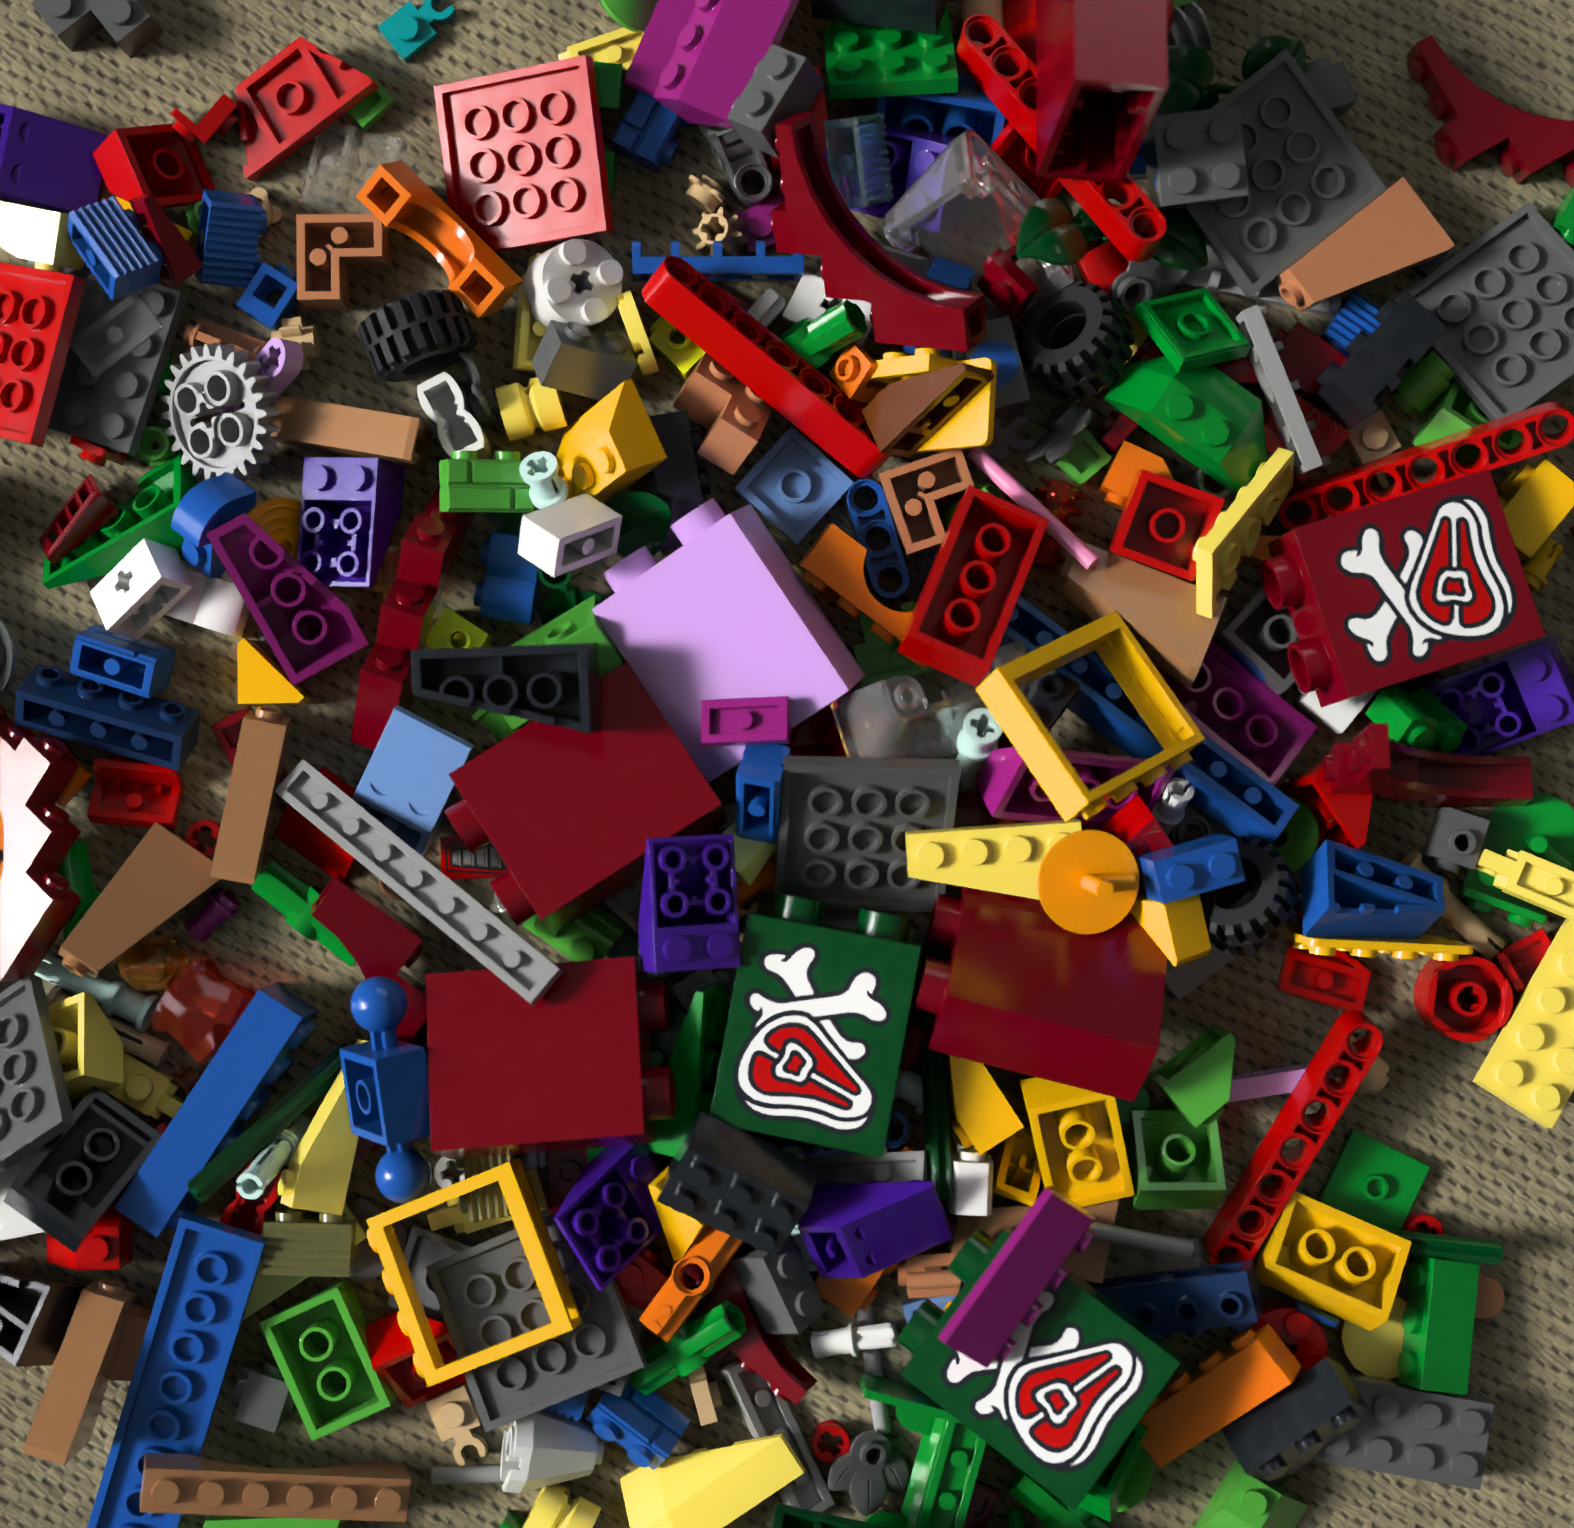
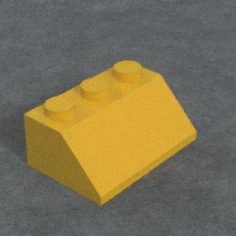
(609, 446)
(1333, 1261)

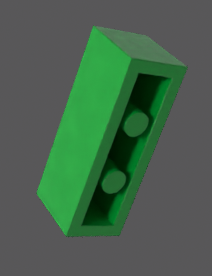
(1438, 1324)

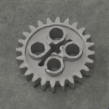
(210, 383)

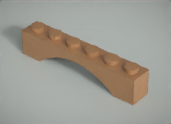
(219, 1488)

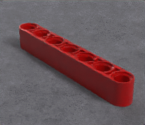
(1011, 97)
(764, 364)
(1443, 452)
(1290, 1124)

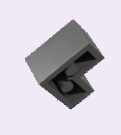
(80, 19)

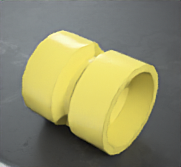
(530, 408)
(557, 1510)

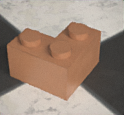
(329, 248)
(728, 411)
(916, 490)

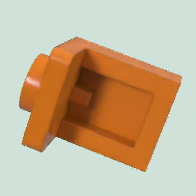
(853, 374)

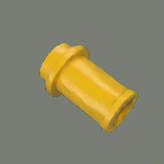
(1540, 564)

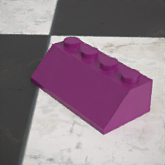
(719, 56)
(1243, 714)
(1015, 793)
(1018, 1277)

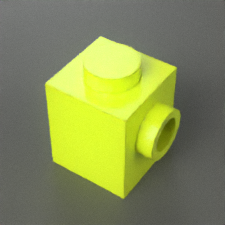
(675, 347)
(456, 632)

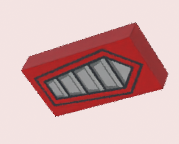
(460, 864)

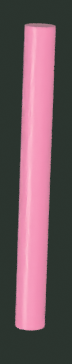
(1026, 500)

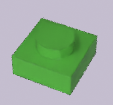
(372, 107)
(1084, 458)

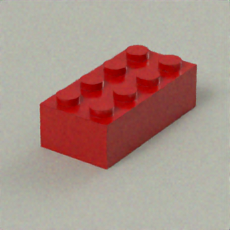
(973, 586)

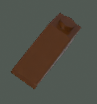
(915, 408)

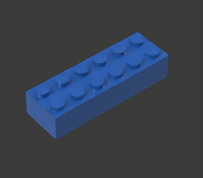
(219, 1106)

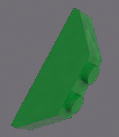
(1196, 415)

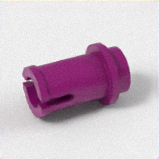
(213, 914)

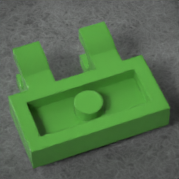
(880, 659)

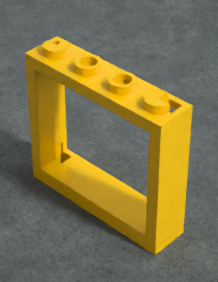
(1140, 683)
(537, 1247)

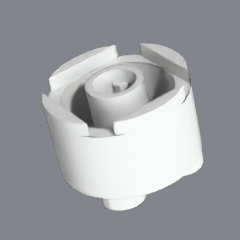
(571, 267)

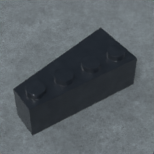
(524, 681)

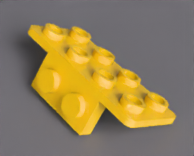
(967, 428)
(1436, 946)

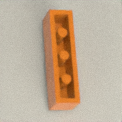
(1217, 1392)

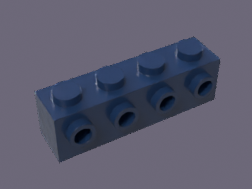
(107, 717)
(1189, 1298)

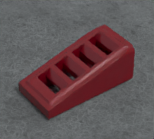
(178, 256)
(80, 517)

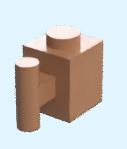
(928, 1275)

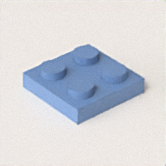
(794, 486)

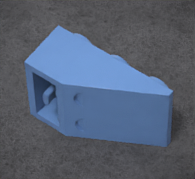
(409, 778)

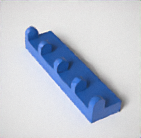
(724, 267)

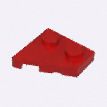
(1323, 979)

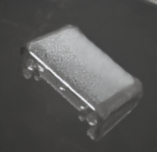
(966, 211)
(897, 722)

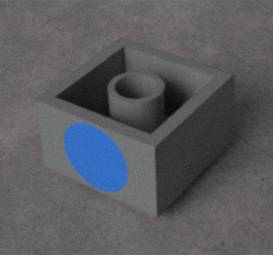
(1196, 158)
(1011, 385)
(1260, 640)

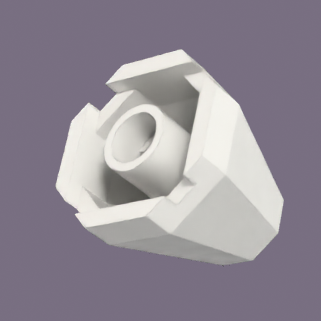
(547, 1451)

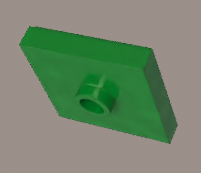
(1192, 330)
(1373, 1182)

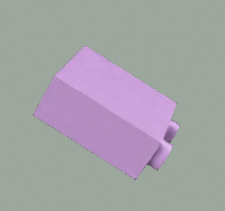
(723, 624)

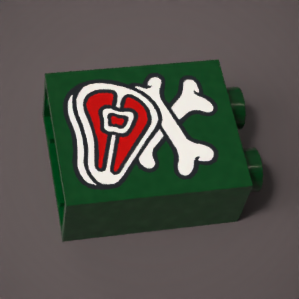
(819, 1026)
(1064, 1389)

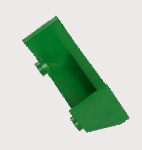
(944, 1462)

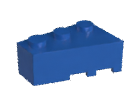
(1366, 895)

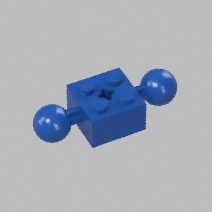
(388, 1089)

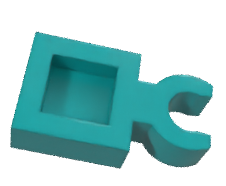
(411, 29)

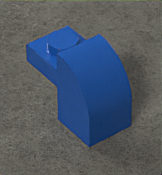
(204, 509)

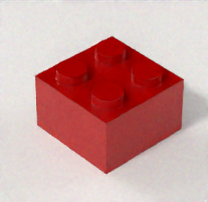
(1164, 524)

